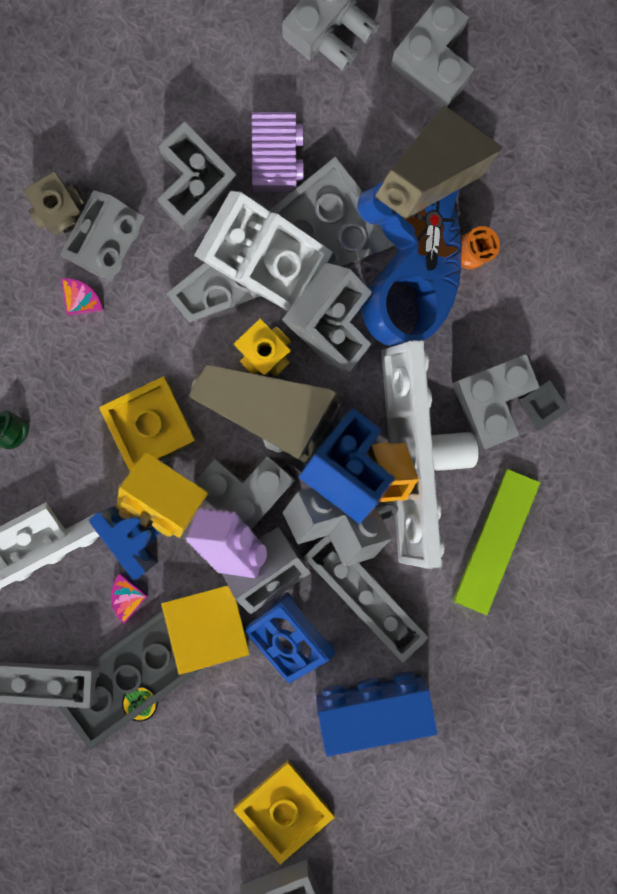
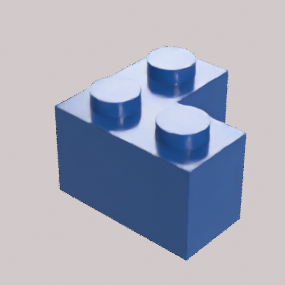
(343, 470)

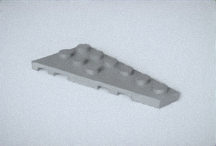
(320, 208)

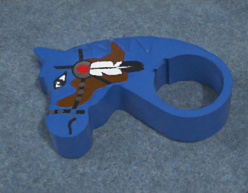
(425, 260)

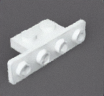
(38, 540)

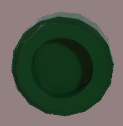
(12, 430)

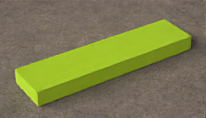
(496, 541)

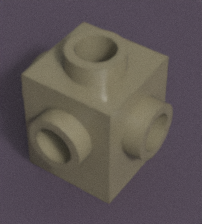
(54, 204)

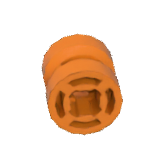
(470, 247)

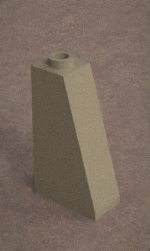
(437, 164)
(275, 409)

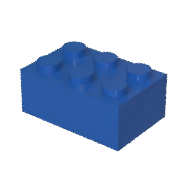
(375, 713)

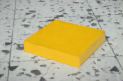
(147, 422)
(205, 629)
(284, 812)

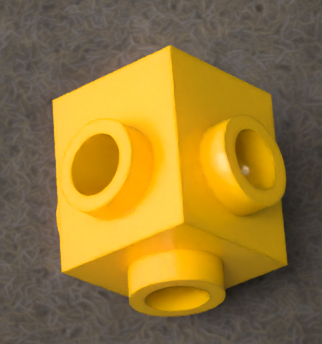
(260, 336)

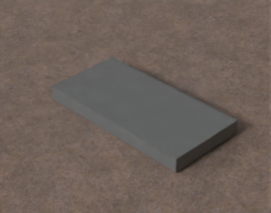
(134, 660)

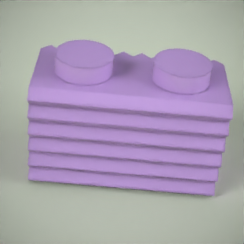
(274, 151)
(226, 543)

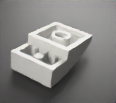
(262, 250)

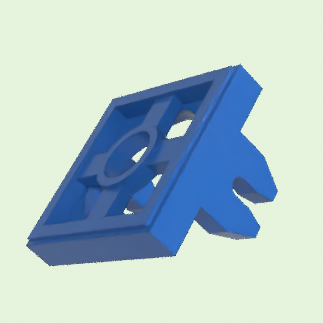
(126, 540)
(276, 653)

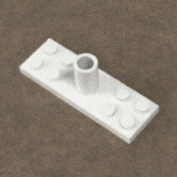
(409, 423)

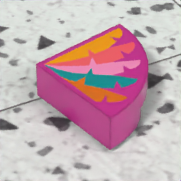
(80, 297)
(126, 597)

